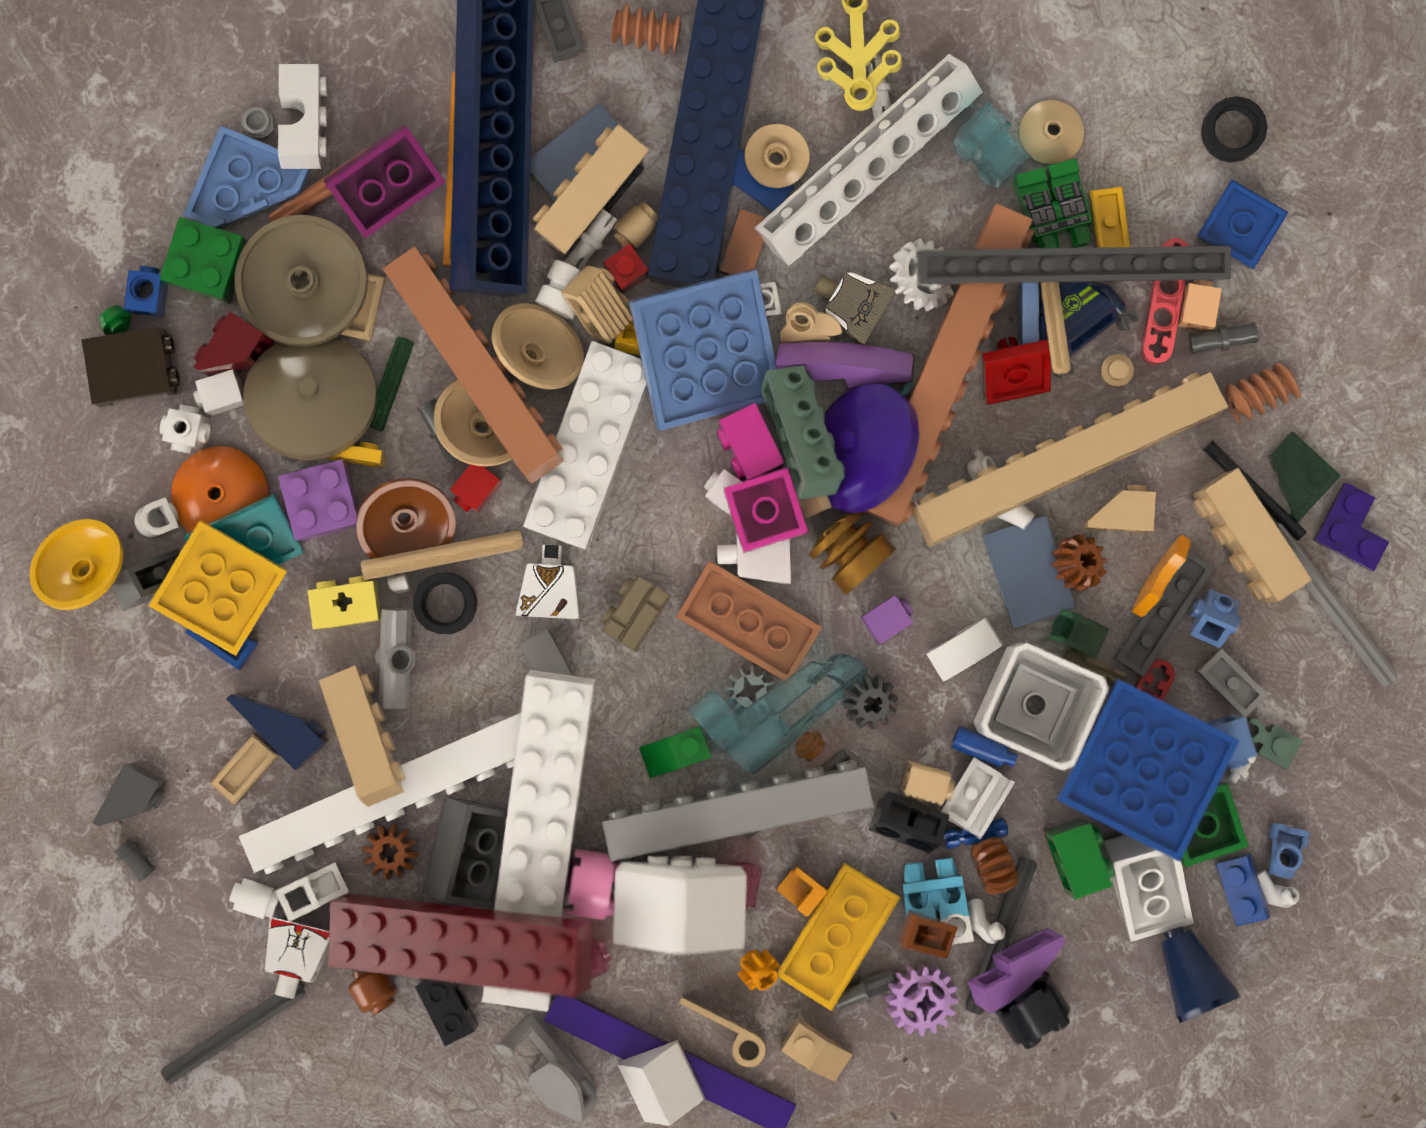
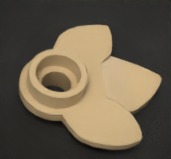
(814, 328)

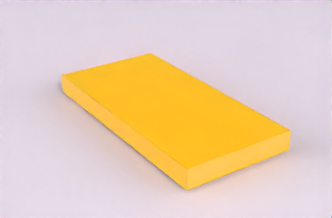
(838, 936)

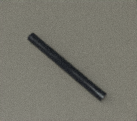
(1267, 501)

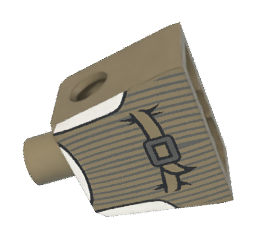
(855, 303)

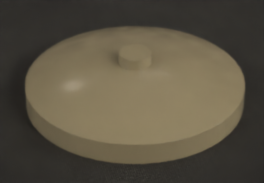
(301, 280)
(310, 399)

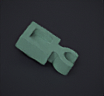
(1275, 743)

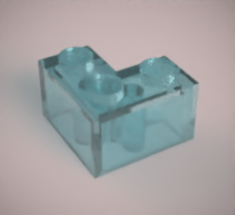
(990, 146)

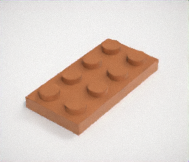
(748, 621)

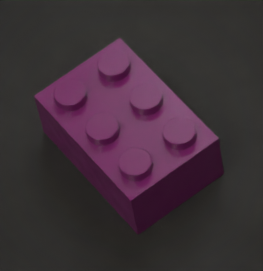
(384, 181)

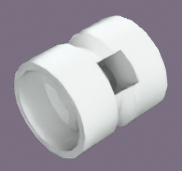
(550, 294)

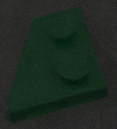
(1301, 474)

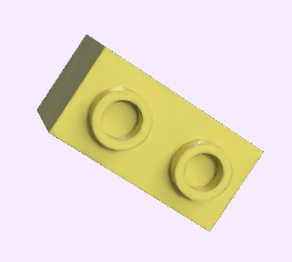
(325, 608)

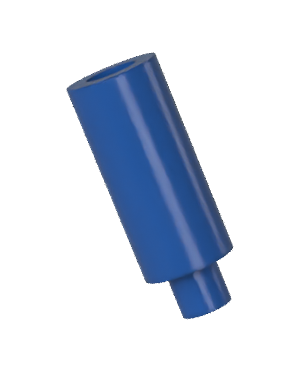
(982, 748)

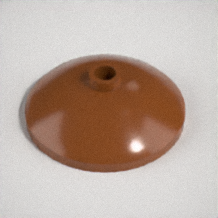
(428, 525)

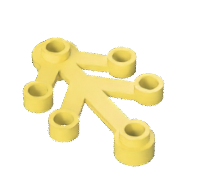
(859, 57)

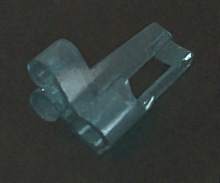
(758, 731)

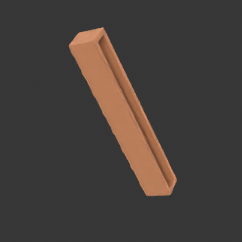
(473, 365)

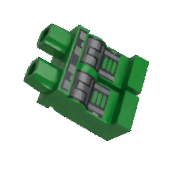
(1055, 204)

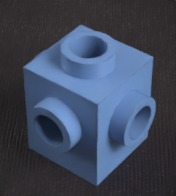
(1215, 618)

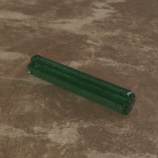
(391, 381)

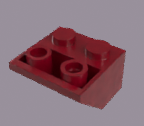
(233, 346)

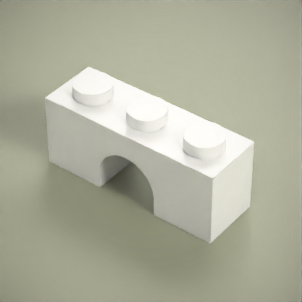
(301, 143)

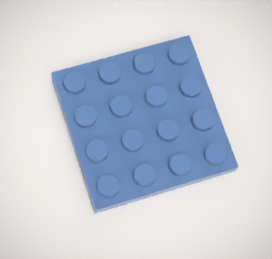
(704, 348)

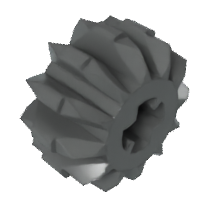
(882, 698)

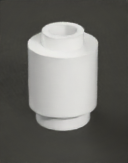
(254, 899)

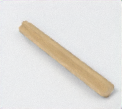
(442, 555)

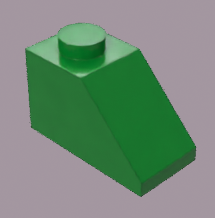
(675, 752)

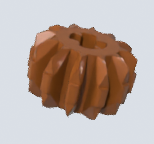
(1079, 562)
(400, 857)
(994, 866)

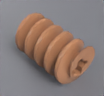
(646, 29)
(1261, 390)

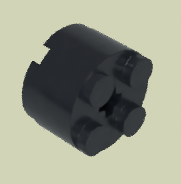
(1035, 1012)

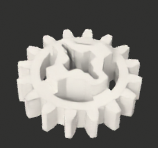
(925, 296)

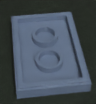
(561, 155)
(1024, 572)

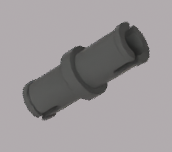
(1223, 337)

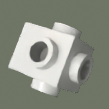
(196, 432)

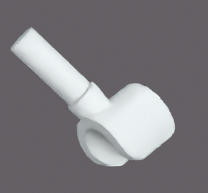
(398, 583)

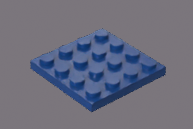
(1148, 770)

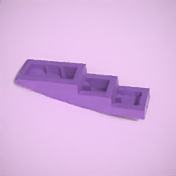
(851, 361)

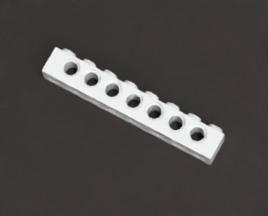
(869, 159)

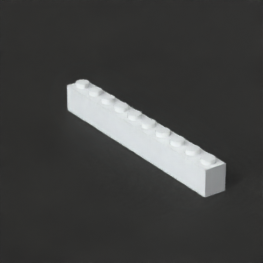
(343, 811)

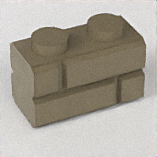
(635, 613)

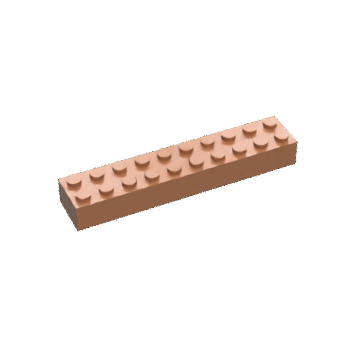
(950, 358)

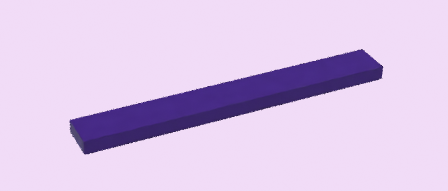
(628, 1041)

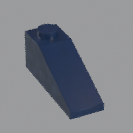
(288, 733)

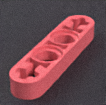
(1170, 302)

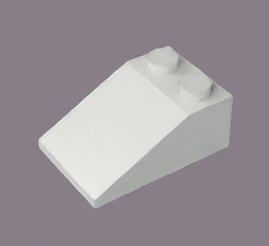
(1147, 888)

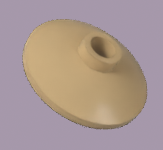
(780, 141)
(1042, 145)

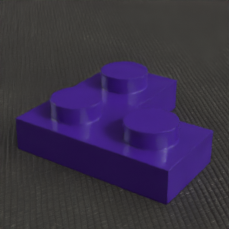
(1343, 531)

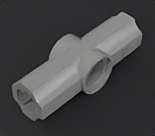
(395, 679)

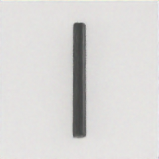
(1008, 918)
(228, 1035)

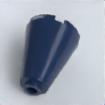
(1194, 975)

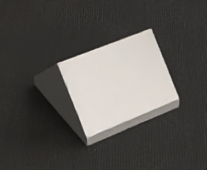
(662, 1083)

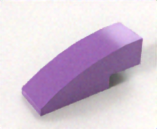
(1015, 969)

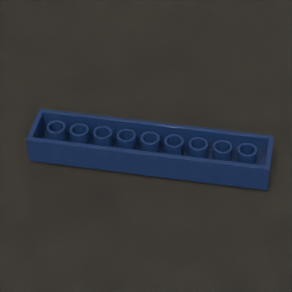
(706, 141)
(492, 147)

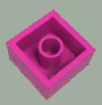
(749, 443)
(765, 510)

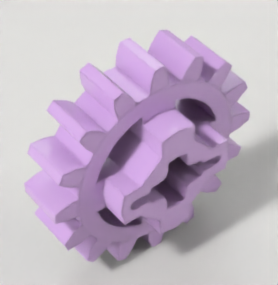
(931, 1008)

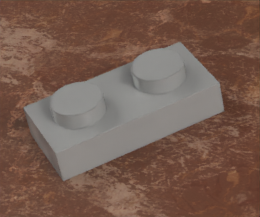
(1232, 683)

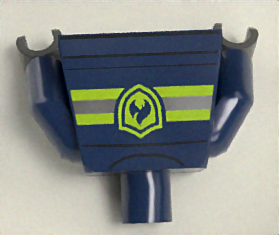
(1087, 312)

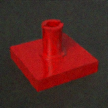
(1016, 371)

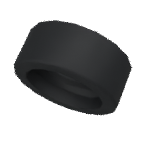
(1249, 109)
(422, 614)

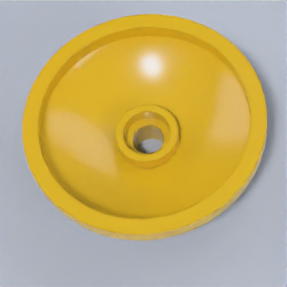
(76, 564)

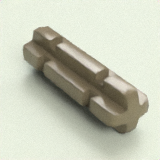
(1095, 666)

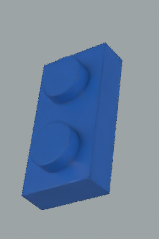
(1243, 890)

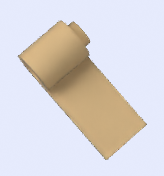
(748, 1046)

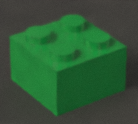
(203, 260)
(1217, 831)
(1079, 858)

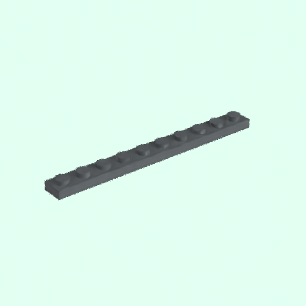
(1072, 265)

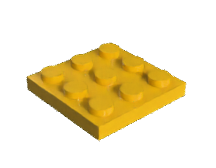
(218, 587)

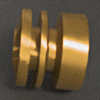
(851, 551)

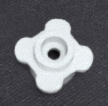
(979, 463)

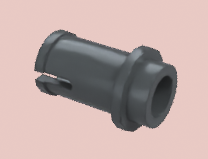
(134, 860)

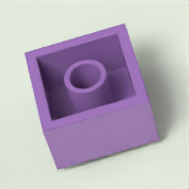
(320, 500)

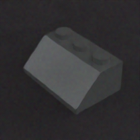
(467, 854)

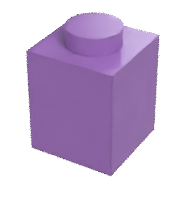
(888, 618)

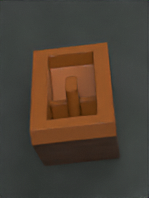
(927, 934)

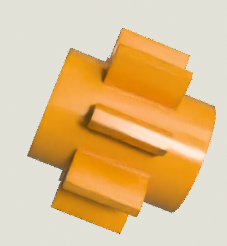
(758, 969)

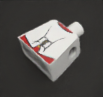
(294, 954)

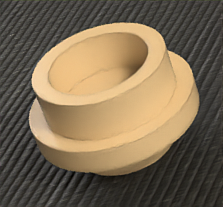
(1117, 370)

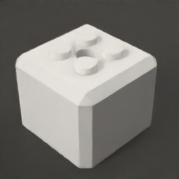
(1069, 710)
(680, 905)

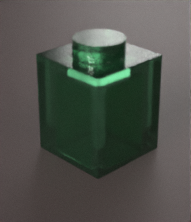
(1078, 633)

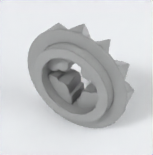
(735, 684)

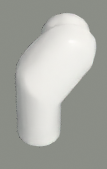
(1277, 894)
(981, 926)

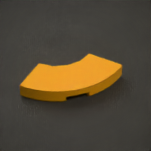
(1161, 576)

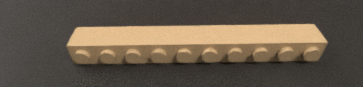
(1068, 459)

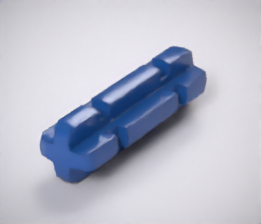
(953, 838)

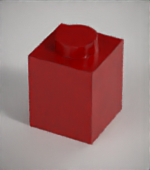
(626, 269)
(475, 488)

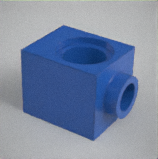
(150, 306)

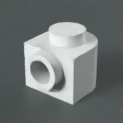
(156, 518)

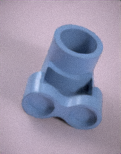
(1288, 843)

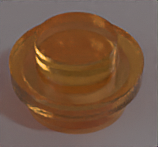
(809, 745)

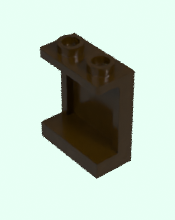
(130, 365)

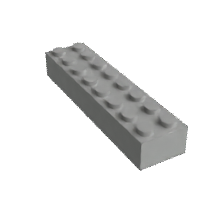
(737, 811)

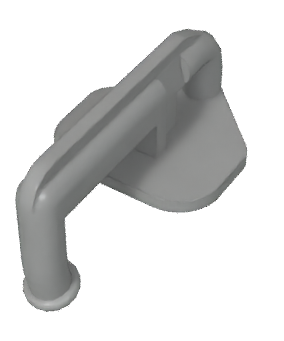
(562, 1080)

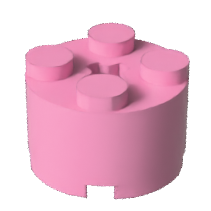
(591, 885)

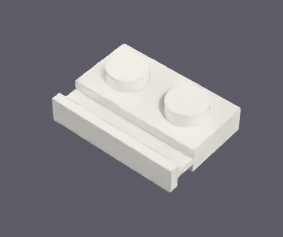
(977, 798)

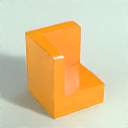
(802, 890)

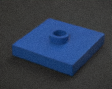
(1243, 222)

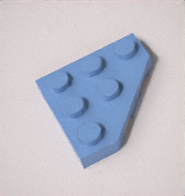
(241, 181)

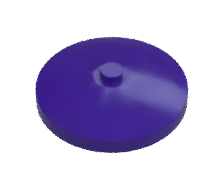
(875, 441)

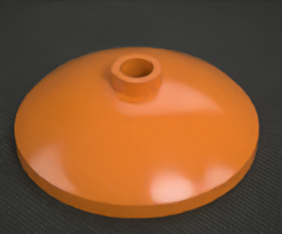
(220, 467)

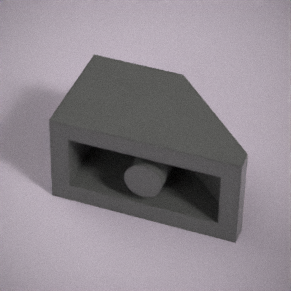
(141, 581)
(131, 794)

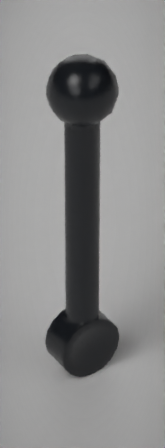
(623, 188)

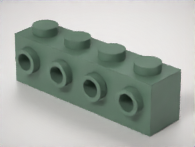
(802, 432)

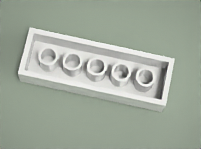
(592, 443)

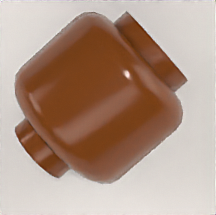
(372, 991)

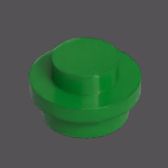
(115, 320)

